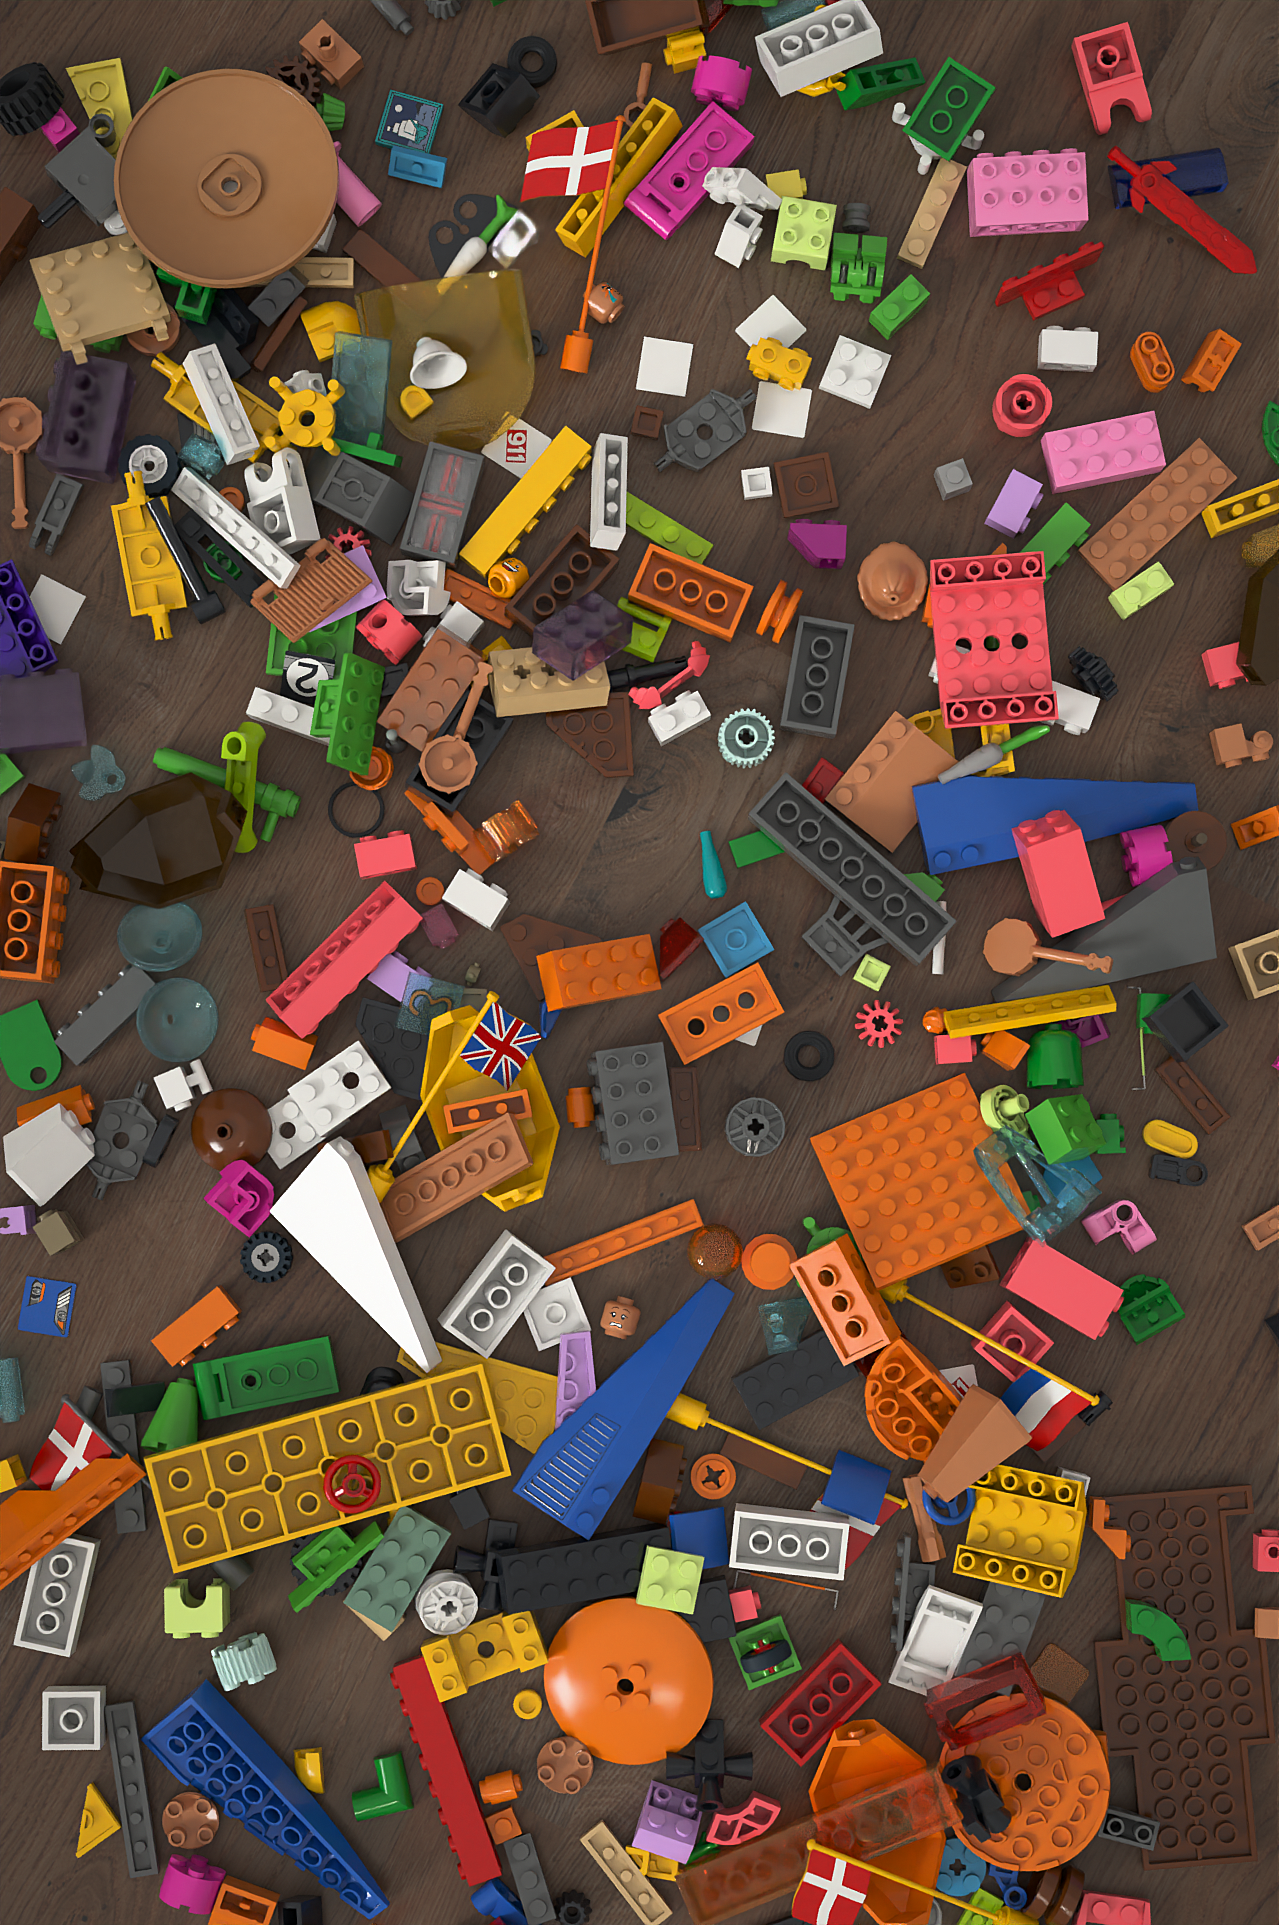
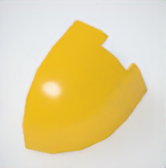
(310, 1768)

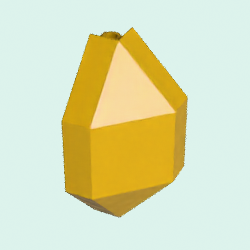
(466, 1084)

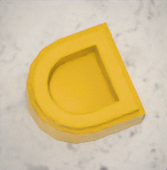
(415, 401)

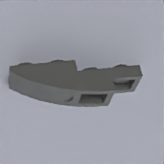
(1129, 1828)

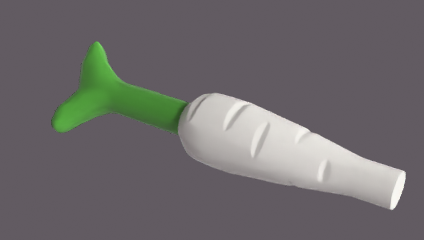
(476, 247)

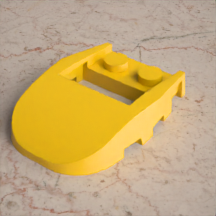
(932, 725)

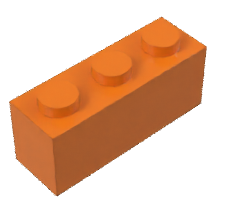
(482, 1111)
(197, 1327)

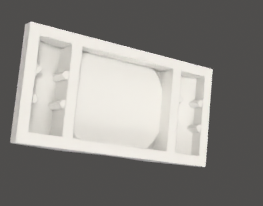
(934, 1640)

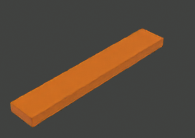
(624, 1241)

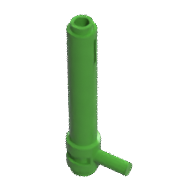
(268, 796)

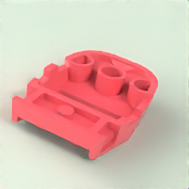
(1112, 1909)

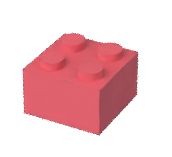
(1016, 1333)

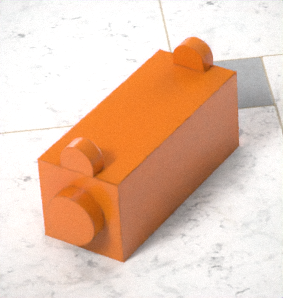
(71, 1099)

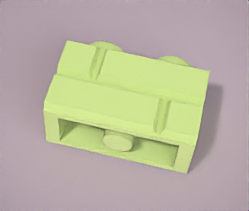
(1140, 591)

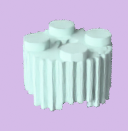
(758, 728)
(244, 1660)

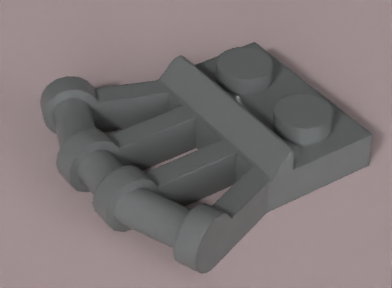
(835, 943)

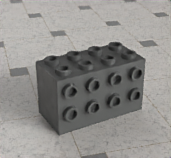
(633, 1103)

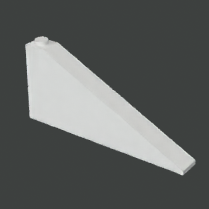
(344, 1229)

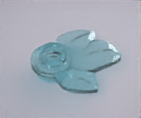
(95, 772)

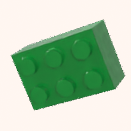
(949, 109)

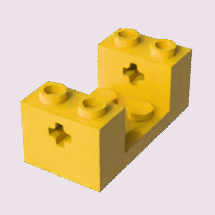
(457, 1664)

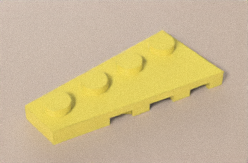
(104, 91)

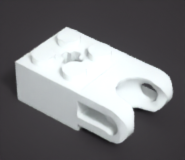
(282, 501)

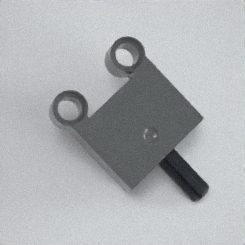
(84, 175)

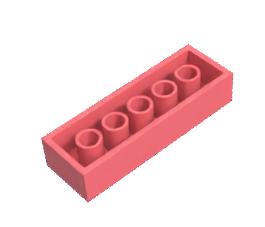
(344, 960)

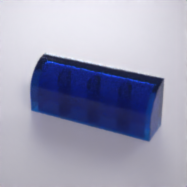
(1196, 175)

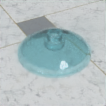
(148, 927)
(193, 1022)

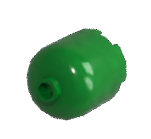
(1054, 1059)

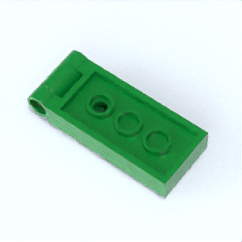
(281, 1374)

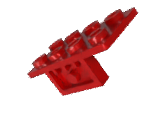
(1050, 286)

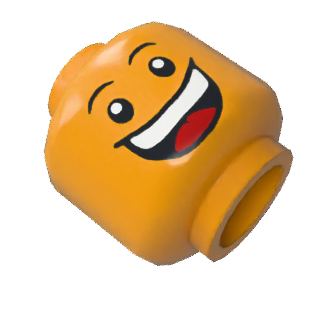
(508, 577)

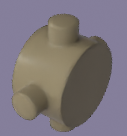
(473, 974)

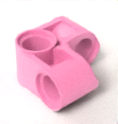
(1133, 1230)

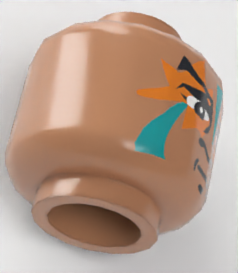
(605, 303)

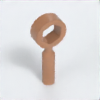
(641, 93)

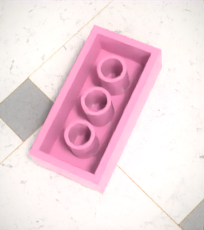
(1103, 452)

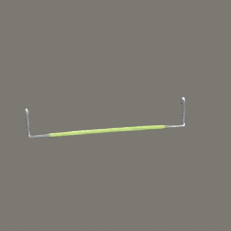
(1142, 1051)

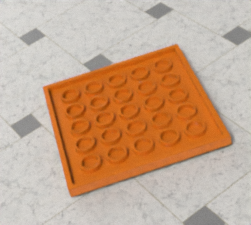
(914, 1182)

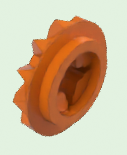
(726, 1478)

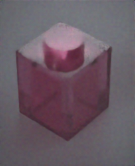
(439, 926)

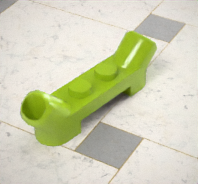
(241, 753)

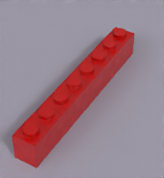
(448, 1772)

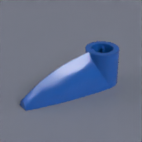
(499, 1900)

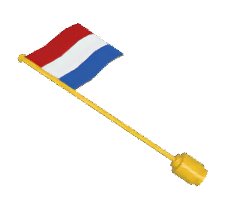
(1036, 1398)

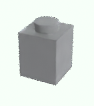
(953, 479)

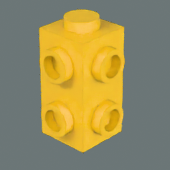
(779, 363)

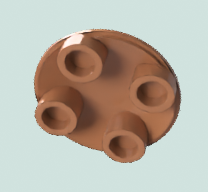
(565, 1765)
(190, 1820)

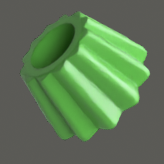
(331, 111)

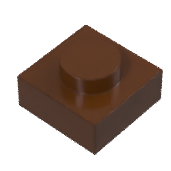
(647, 422)

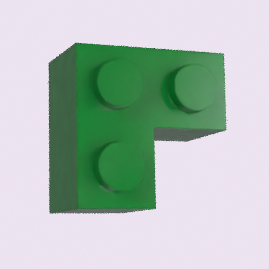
(193, 300)

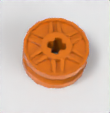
(779, 611)

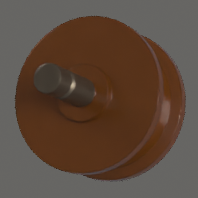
(1196, 836)

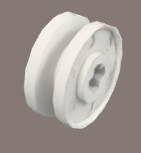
(446, 1602)

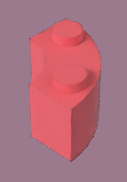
(744, 1821)

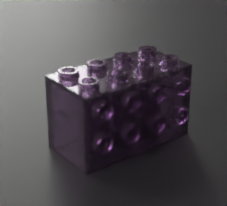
(41, 712)

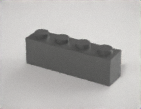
(106, 1016)

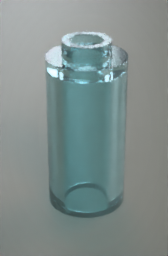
(788, 11)
(10, 1390)

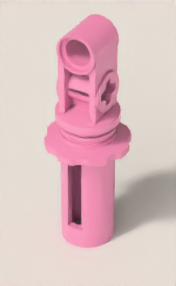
(353, 195)

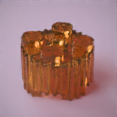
(506, 830)

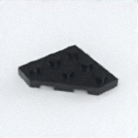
(396, 1050)

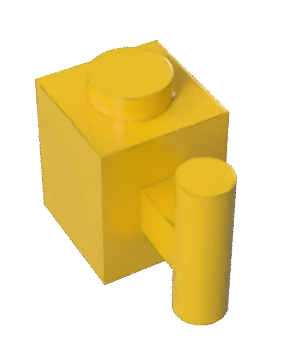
(684, 50)

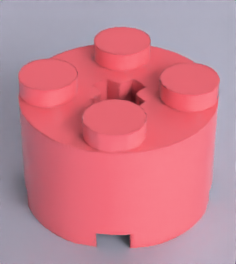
(1035, 398)

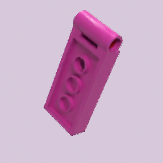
(709, 142)

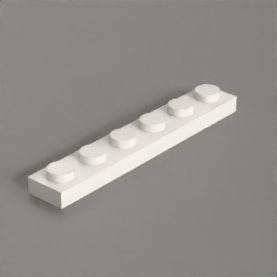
(235, 527)

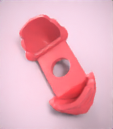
(652, 697)

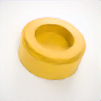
(527, 1703)

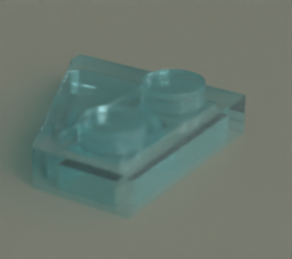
(784, 1323)

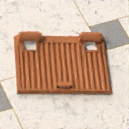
(311, 591)

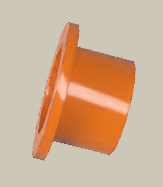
(768, 1261)

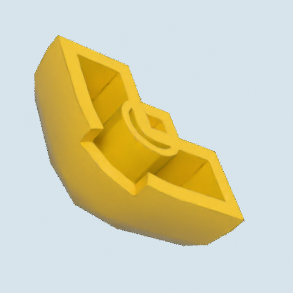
(326, 320)

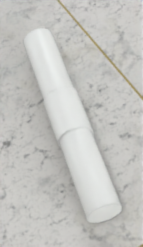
(938, 950)

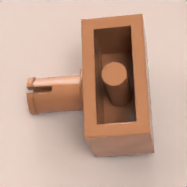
(330, 54)

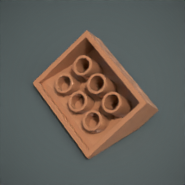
(879, 783)

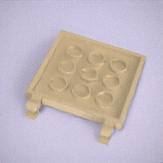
(100, 293)

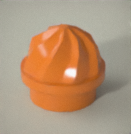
(934, 1020)

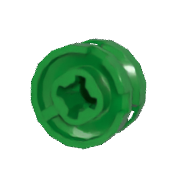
(224, 561)

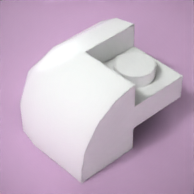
(417, 587)

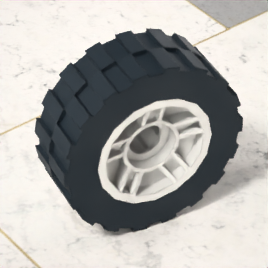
(146, 451)

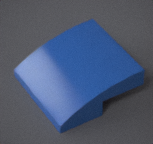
(856, 1487)
(701, 1534)

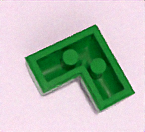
(391, 1794)

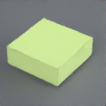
(871, 972)

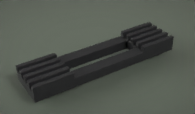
(193, 530)

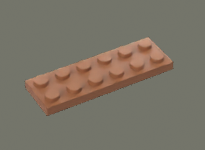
(1157, 514)
(455, 1176)

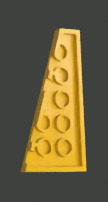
(520, 1395)

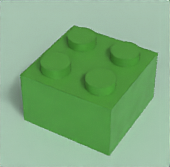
(1065, 1129)

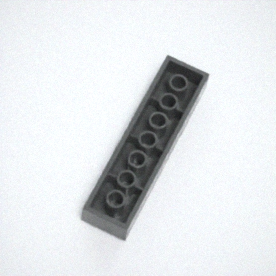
(851, 869)

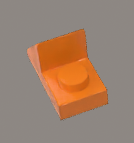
(1257, 828)

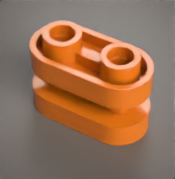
(1152, 362)

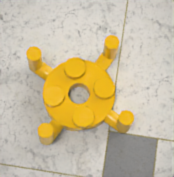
(295, 407)

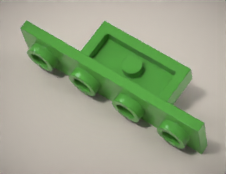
(328, 1558)

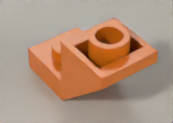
(1113, 1537)

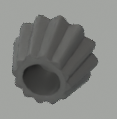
(443, 8)

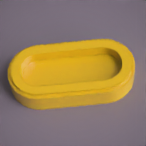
(1169, 1139)

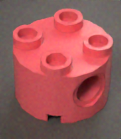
(389, 631)

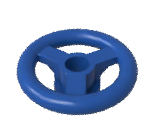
(954, 1517)

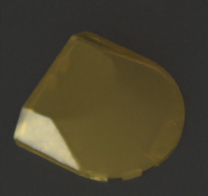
(476, 317)

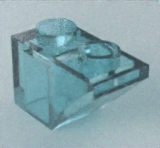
(202, 456)

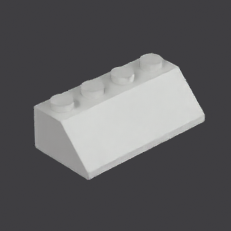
(496, 1294)

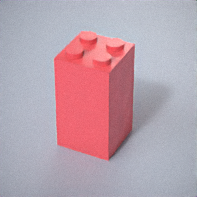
(1058, 873)
(1062, 1288)

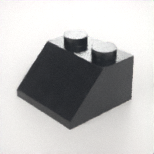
(499, 100)

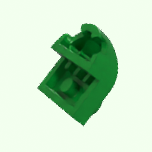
(1148, 1307)

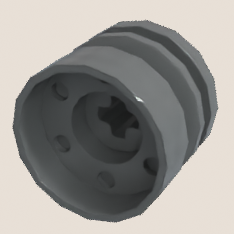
(744, 1140)

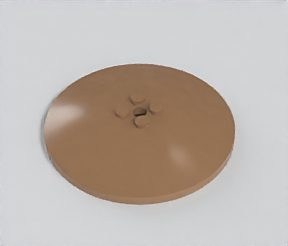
(216, 132)

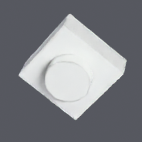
(756, 483)

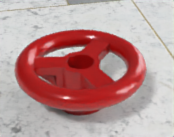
(333, 1495)

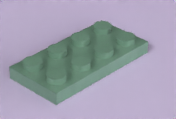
(397, 1567)

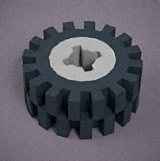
(273, 1251)

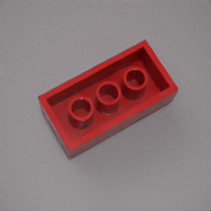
(819, 1702)

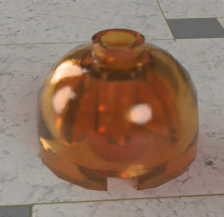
(714, 1251)

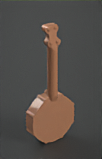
(19, 435)
(449, 760)
(1015, 947)

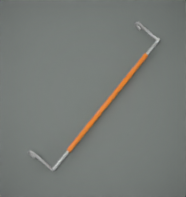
(788, 1581)

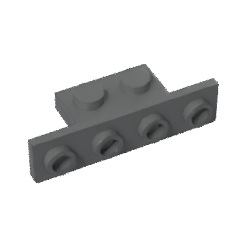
(912, 1581)

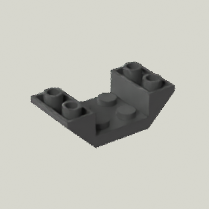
(358, 494)

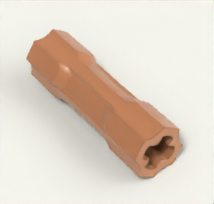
(928, 1538)

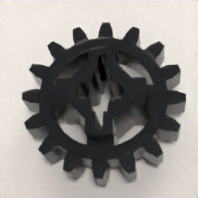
(1093, 673)

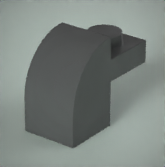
(397, 1122)

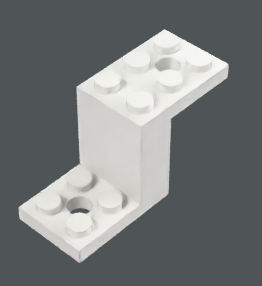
(323, 1103)

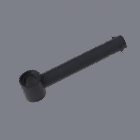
(205, 603)

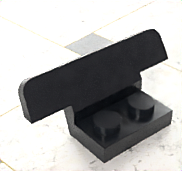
(230, 327)

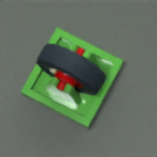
(765, 1652)

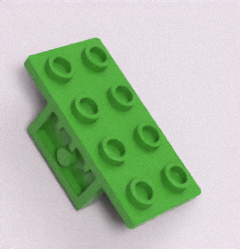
(348, 713)

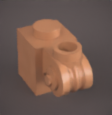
(1232, 747)

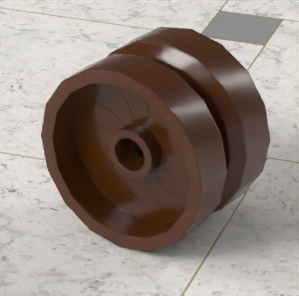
(1054, 1894)

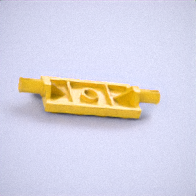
(183, 398)
(148, 568)

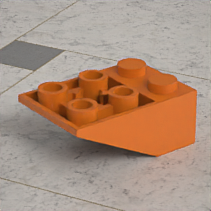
(243, 1904)

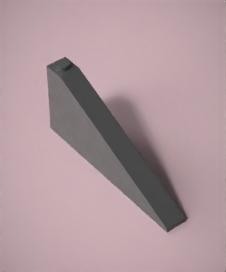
(1144, 932)

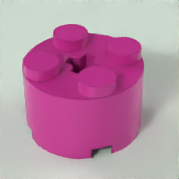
(721, 82)
(1144, 853)
(191, 1884)

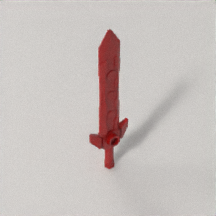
(1183, 211)

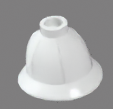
(436, 365)

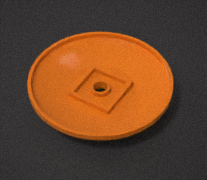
(636, 1643)

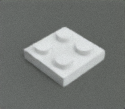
(854, 371)
(554, 1312)

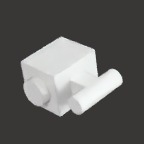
(177, 1086)

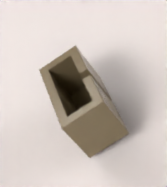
(57, 1231)

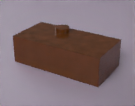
(17, 228)
(561, 579)

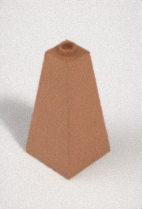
(972, 1444)

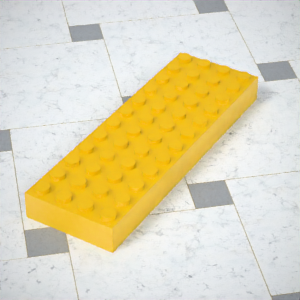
(269, 1477)

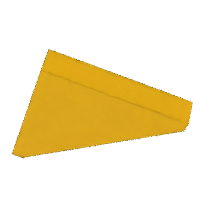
(97, 1821)

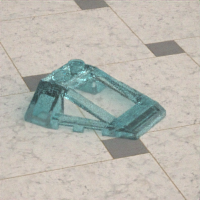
(1060, 1211)

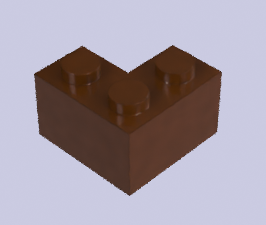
(32, 824)
(660, 1481)

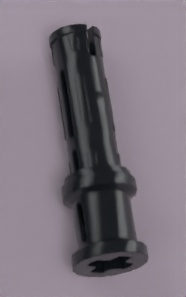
(631, 675)

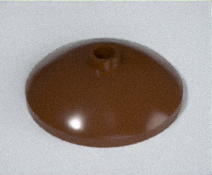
(247, 1127)

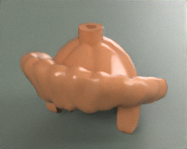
(892, 581)

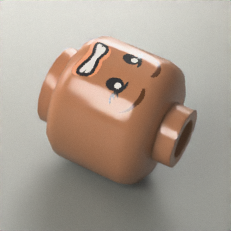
(620, 1317)

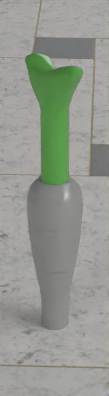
(991, 754)

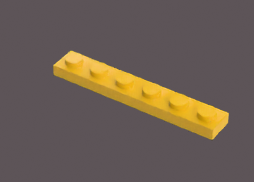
(1029, 1011)

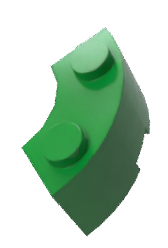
(1159, 1628)

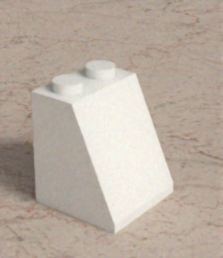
(47, 1152)

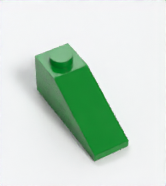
(879, 82)

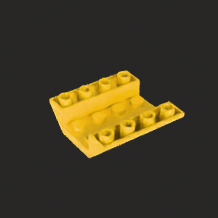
(1024, 1530)

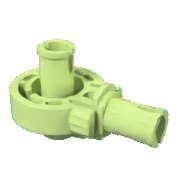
(1005, 1112)

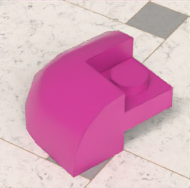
(242, 1196)

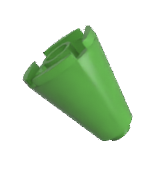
(175, 1419)

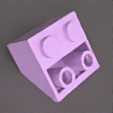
(668, 1822)

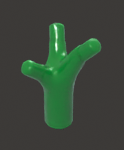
(702, 1849)

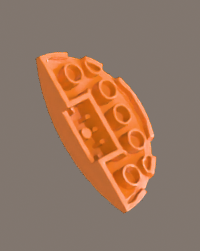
(908, 1400)

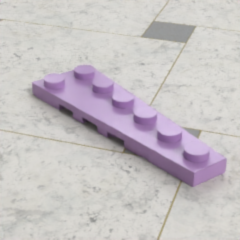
(575, 1374)

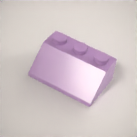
(369, 595)

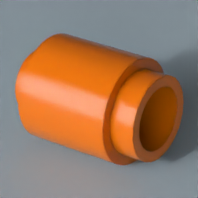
(580, 1107)
(500, 1787)

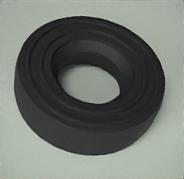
(539, 46)
(809, 1073)

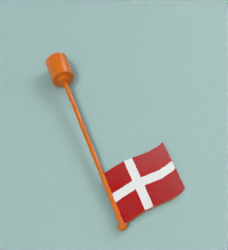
(571, 165)

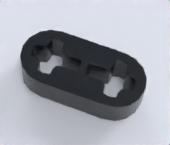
(160, 1141)

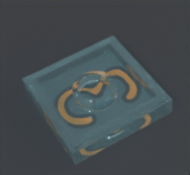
(426, 999)

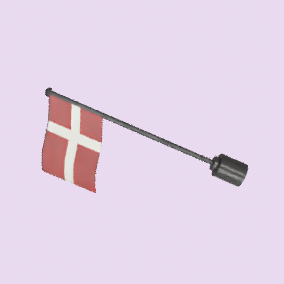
(79, 1442)

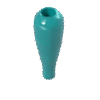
(713, 874)

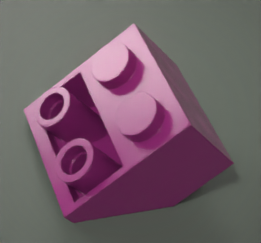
(819, 543)

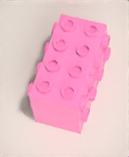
(1027, 193)

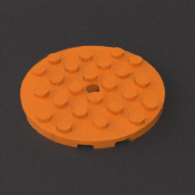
(1066, 1790)

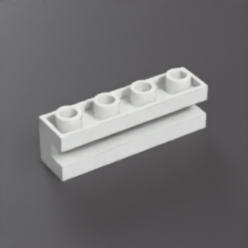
(221, 404)

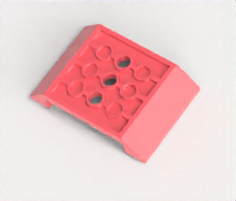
(997, 600)

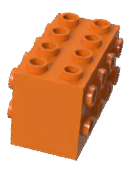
(31, 921)

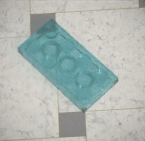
(363, 370)

